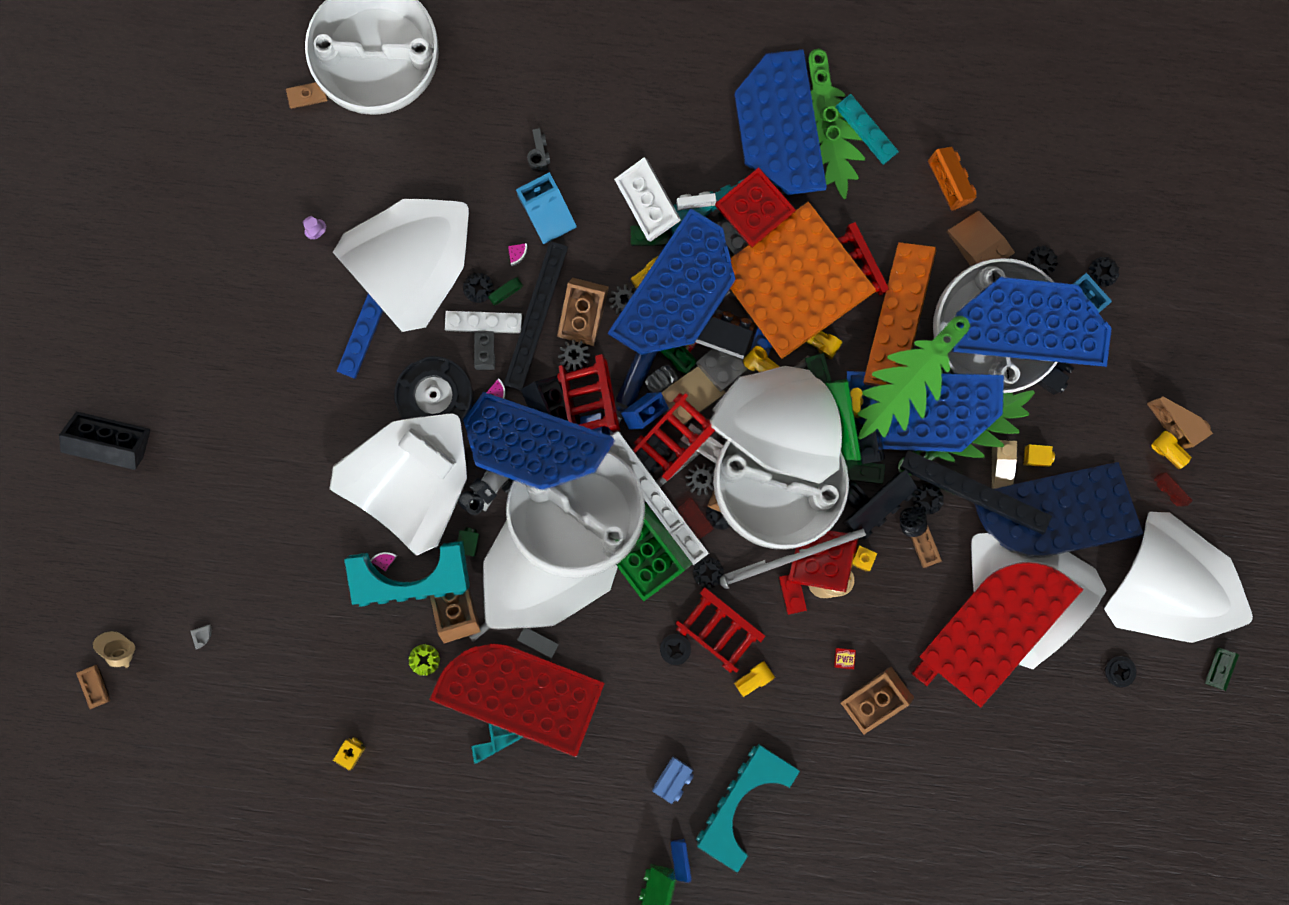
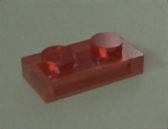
(1167, 484)
(694, 518)

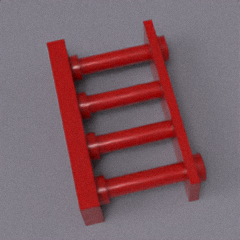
(862, 252)
(603, 385)
(681, 453)
(737, 623)

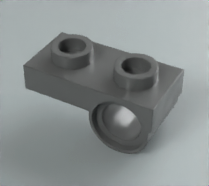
(540, 141)
(484, 351)

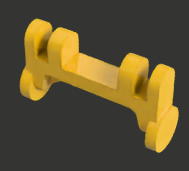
(857, 401)

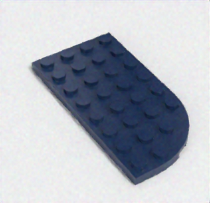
(1085, 509)

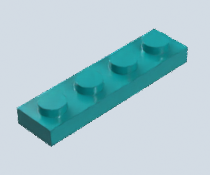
(866, 129)

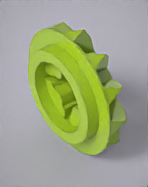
(434, 659)

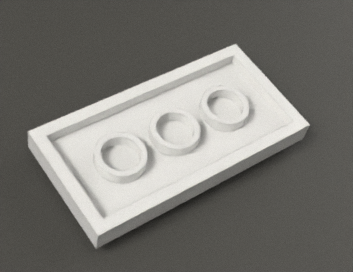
(647, 199)

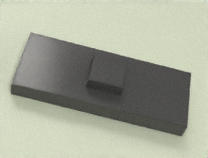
(538, 642)

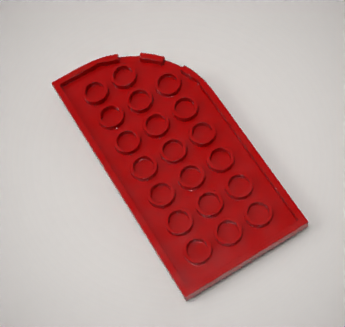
(999, 627)
(520, 695)

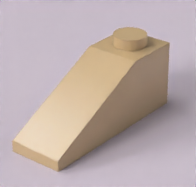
(1004, 464)

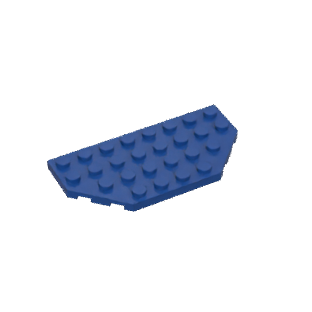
(780, 123)
(678, 289)
(1035, 323)
(953, 422)
(532, 444)

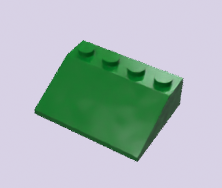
(849, 442)
(653, 559)
(658, 886)

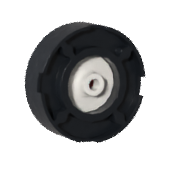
(430, 377)

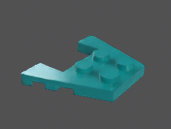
(499, 740)

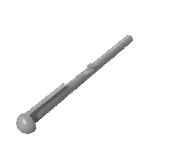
(762, 566)

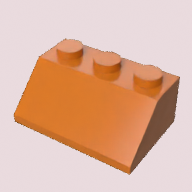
(952, 177)

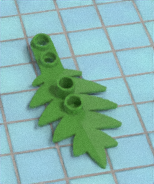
(831, 127)
(909, 381)
(1011, 409)

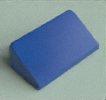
(680, 860)

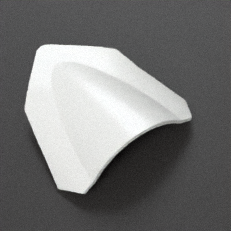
(408, 257)
(783, 422)
(407, 477)
(990, 556)
(1179, 586)
(526, 596)

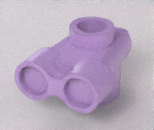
(313, 227)

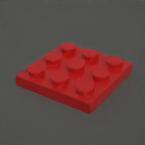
(755, 207)
(827, 568)

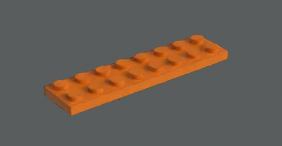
(900, 307)

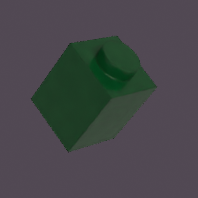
(470, 541)

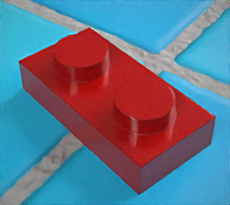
(792, 596)

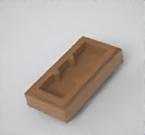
(305, 95)
(926, 549)
(93, 687)

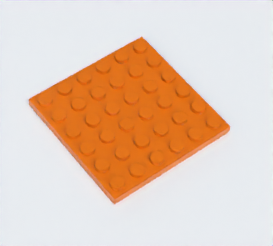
(797, 281)

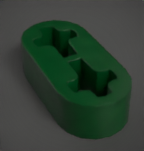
(505, 291)

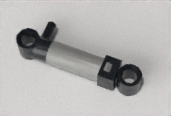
(483, 492)

